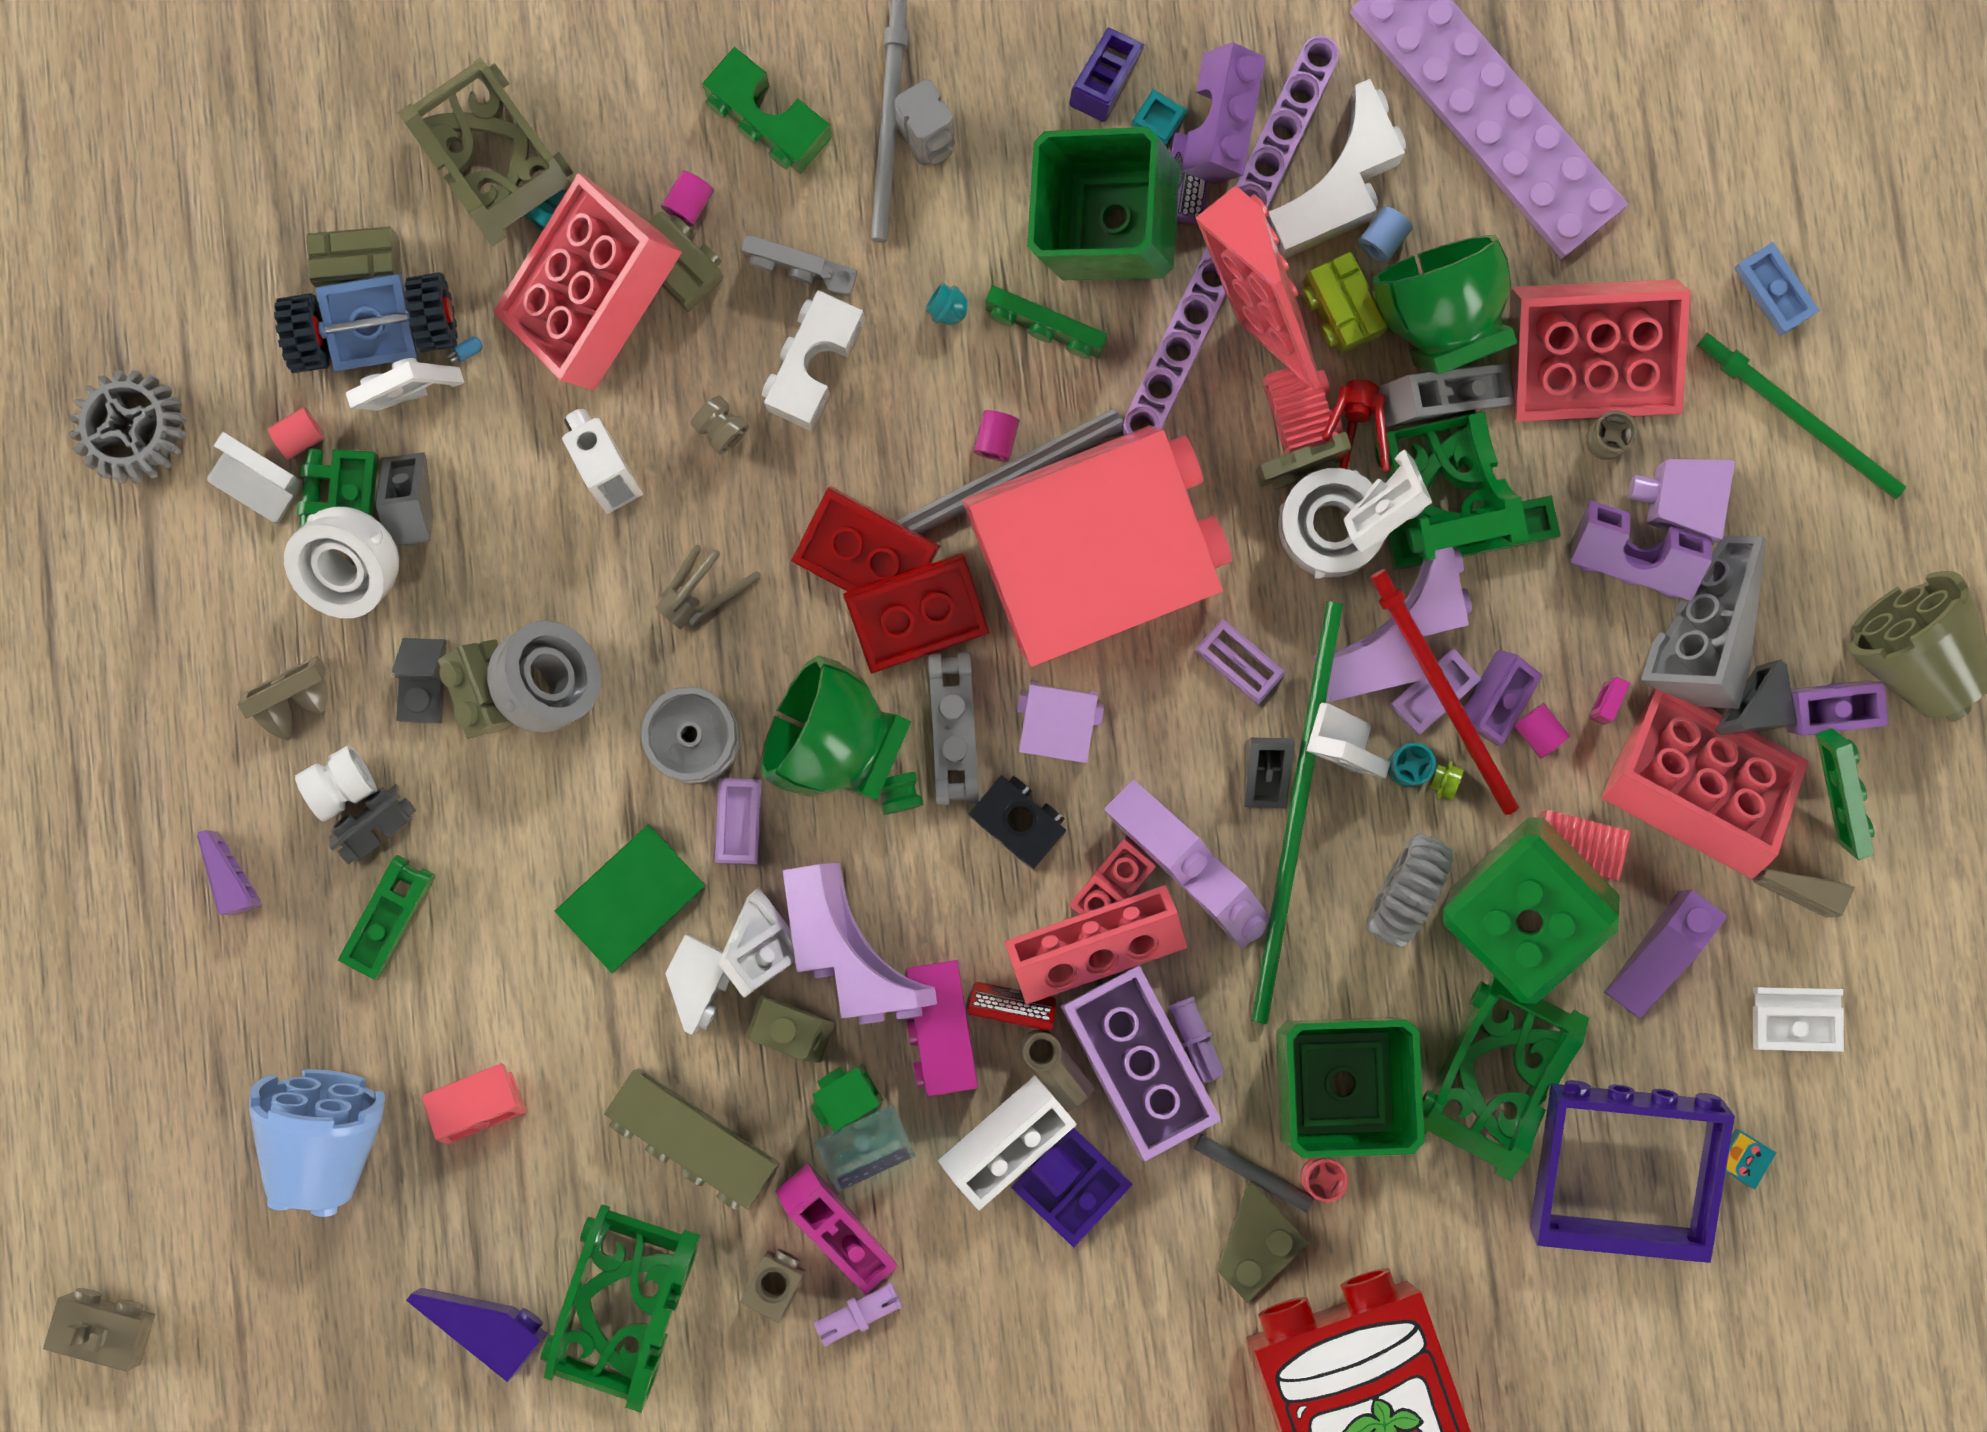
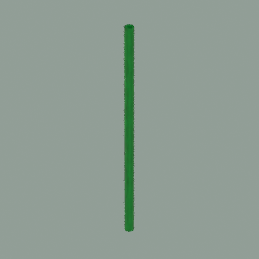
(1296, 816)

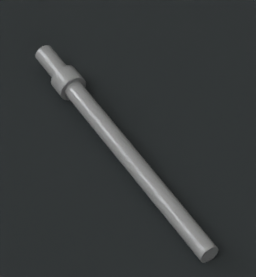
(895, 42)

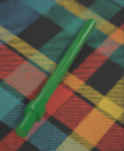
(1736, 365)

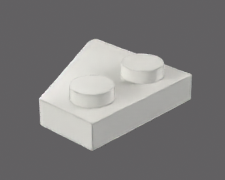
(402, 383)

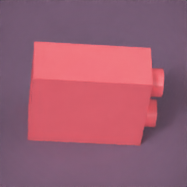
(1098, 542)

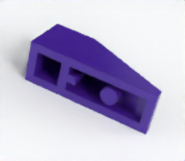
(489, 1330)

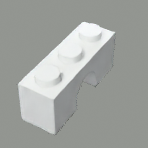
(825, 326)

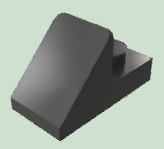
(419, 680)

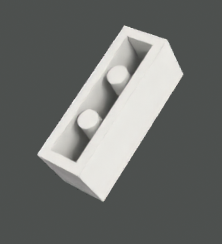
(1006, 1143)

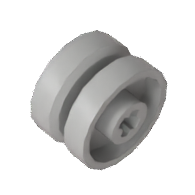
(677, 714)

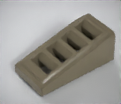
(1816, 894)

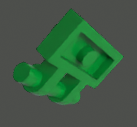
(350, 478)

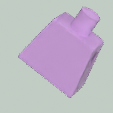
(1687, 495)

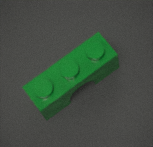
(791, 136)

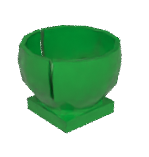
(1451, 307)
(844, 735)

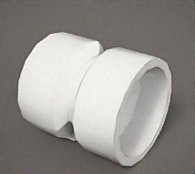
(332, 785)

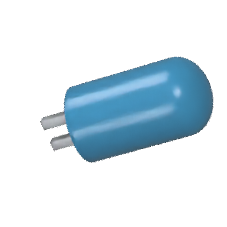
(466, 349)

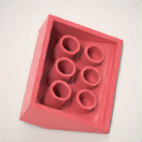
(1257, 279)
(586, 283)
(1599, 349)
(1704, 787)

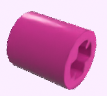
(687, 197)
(996, 435)
(1542, 730)

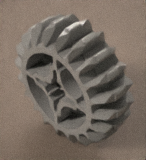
(96, 437)
(1410, 890)

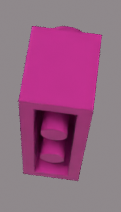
(942, 1033)

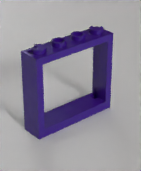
(1629, 1237)

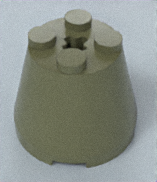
(1926, 645)

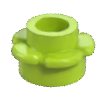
(1446, 781)

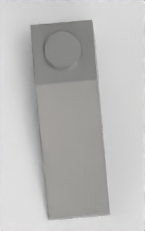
(1450, 394)

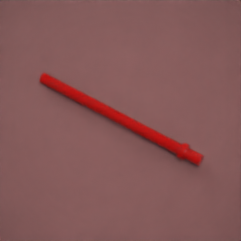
(1393, 601)

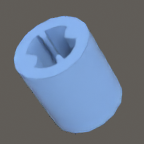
(1385, 234)

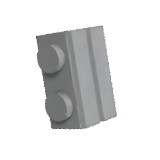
(925, 122)

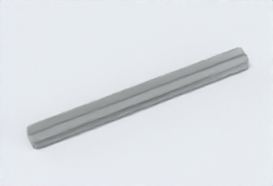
(1049, 453)

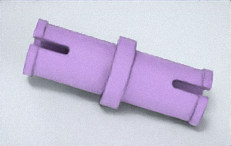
(857, 1314)

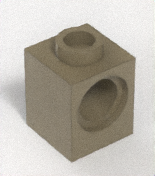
(760, 1298)

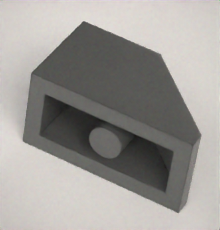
(405, 499)

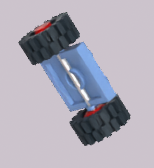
(366, 322)

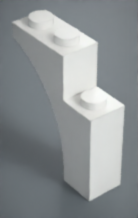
(1342, 197)

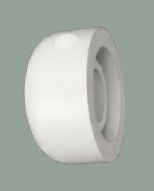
(1296, 529)
(330, 581)

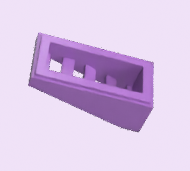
(227, 880)

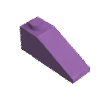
(1665, 951)

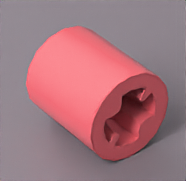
(296, 433)

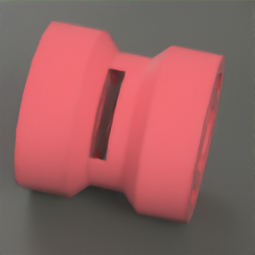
(1329, 1182)

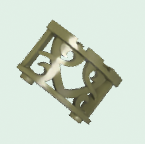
(435, 133)

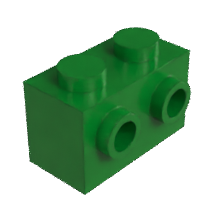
(844, 1097)

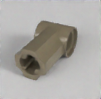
(1058, 1072)

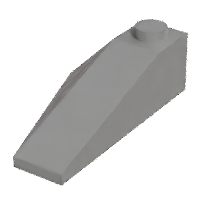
(1711, 639)

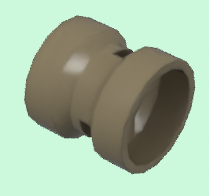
(723, 428)
(1617, 428)

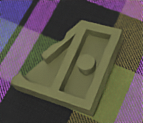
(1284, 469)
(1258, 1244)

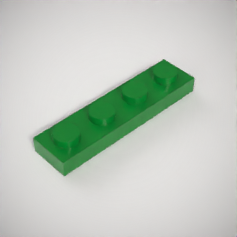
(1540, 523)

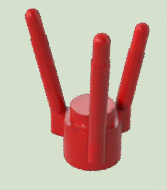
(1359, 402)

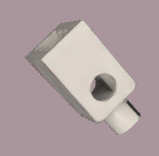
(599, 461)

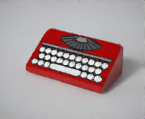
(1009, 1006)

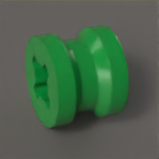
(900, 794)

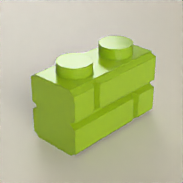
(1343, 304)

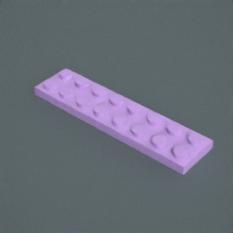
(1494, 117)

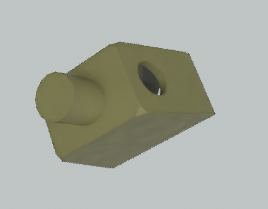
(789, 1029)

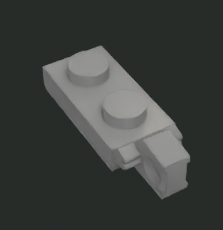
(802, 265)

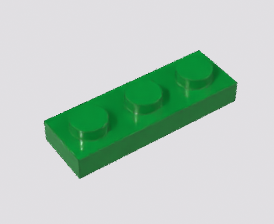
(1045, 323)
(1846, 793)

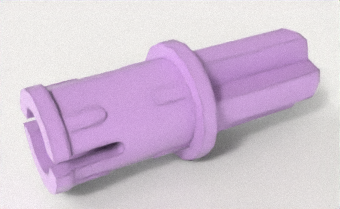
(1197, 1040)

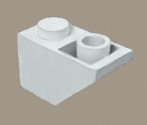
(695, 981)

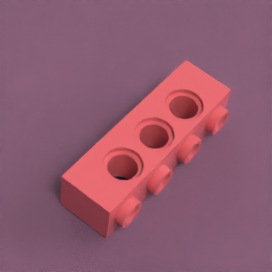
(1096, 944)

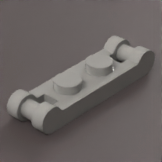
(953, 728)

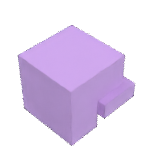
(1058, 721)

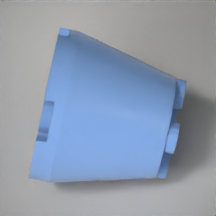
(313, 1137)

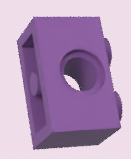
(1839, 707)

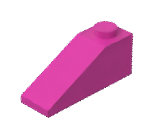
(835, 1228)

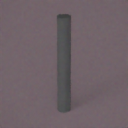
(1254, 1173)

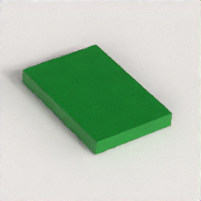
(630, 898)

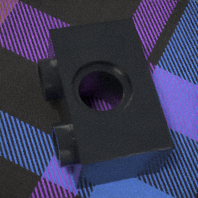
(1028, 845)

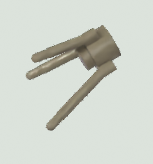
(679, 603)

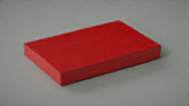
(859, 545)
(916, 613)

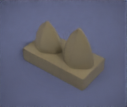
(269, 700)

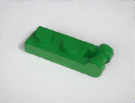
(385, 918)

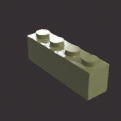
(691, 1139)

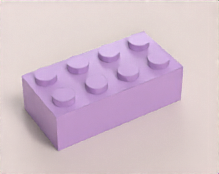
(1140, 1063)

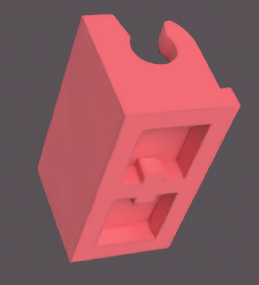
(473, 1104)

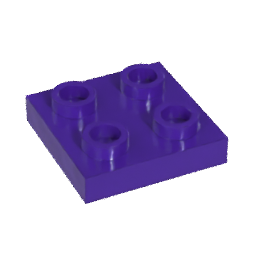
(1072, 1186)

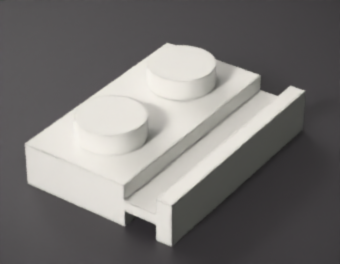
(1798, 1019)

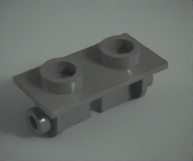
(356, 832)

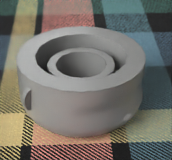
(565, 663)

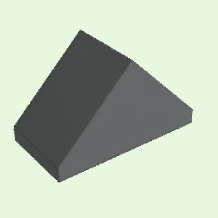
(1764, 704)
(1267, 771)

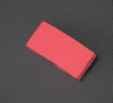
(1115, 878)

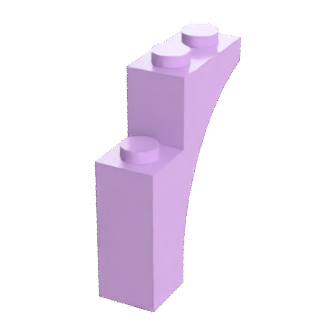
(1384, 656)
(1189, 863)
(833, 945)

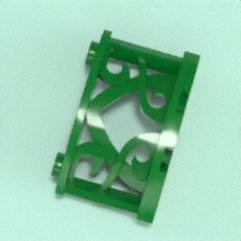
(1472, 447)
(1556, 1054)
(670, 1271)

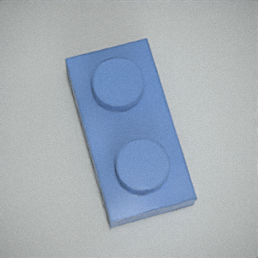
(1776, 289)

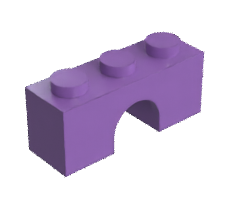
(1221, 144)
(1671, 567)

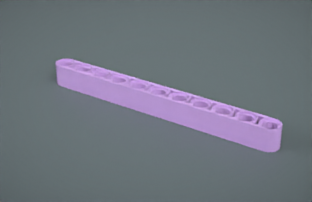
(1209, 299)

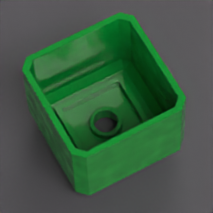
(1086, 177)
(1538, 873)
(1386, 1099)

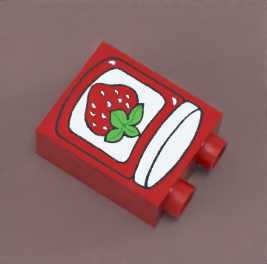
(1357, 1363)

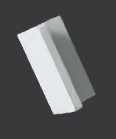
(253, 479)
(1343, 741)

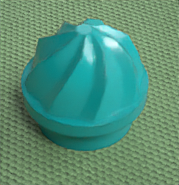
(947, 305)

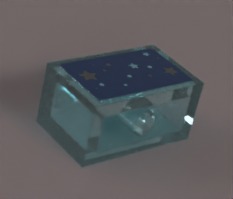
(864, 1148)

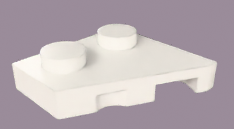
(1388, 504)
(757, 946)

